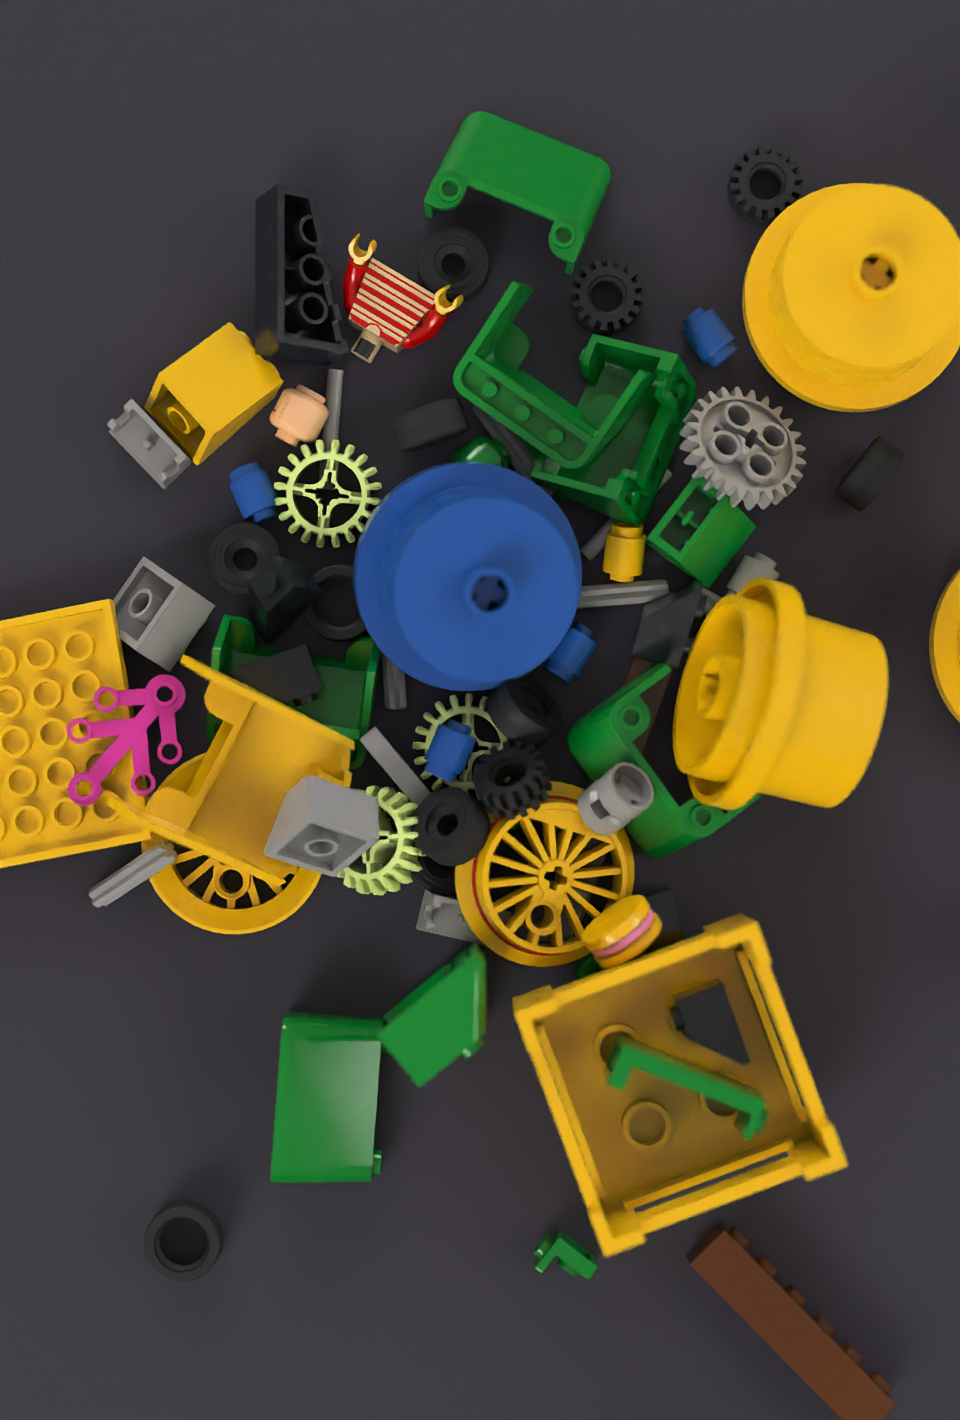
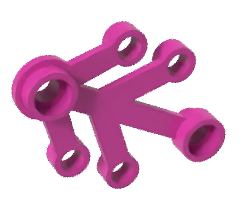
(130, 734)

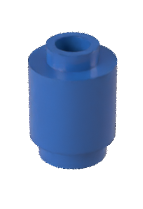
(709, 336)
(253, 493)
(572, 653)
(449, 750)

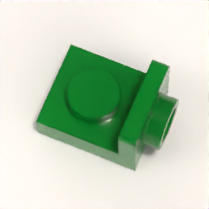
(571, 1255)

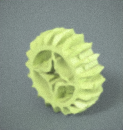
(293, 488)
(468, 712)
(382, 870)

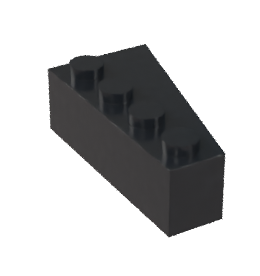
(292, 281)

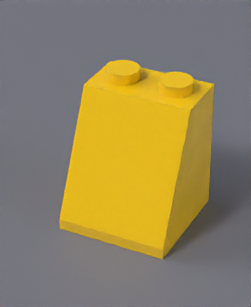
(212, 392)

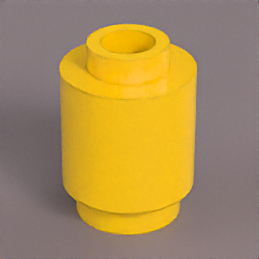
(624, 551)

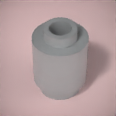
(749, 569)

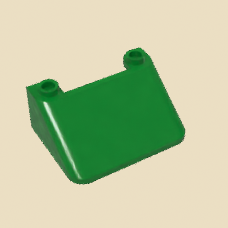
(527, 173)
(348, 684)

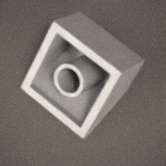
(159, 614)
(323, 826)

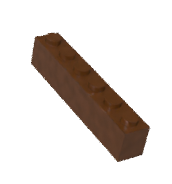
(789, 1328)

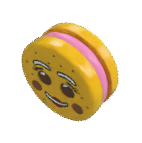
(622, 931)

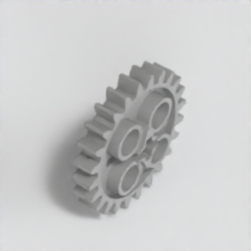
(742, 448)

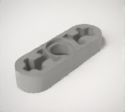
(395, 766)

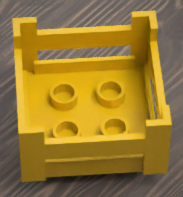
(655, 1132)

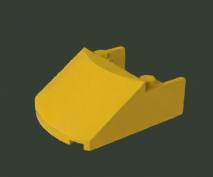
(243, 777)

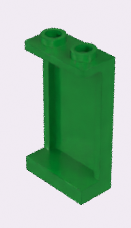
(632, 1053)

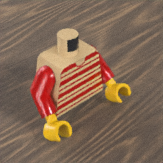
(389, 306)

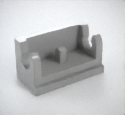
(148, 444)
(443, 916)

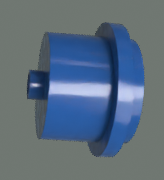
(426, 559)

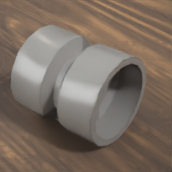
(615, 799)

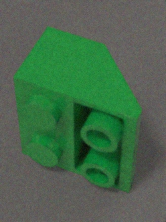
(700, 532)

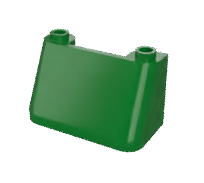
(632, 464)
(327, 1099)

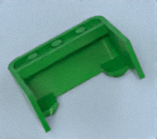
(496, 384)
(606, 739)
(440, 1017)

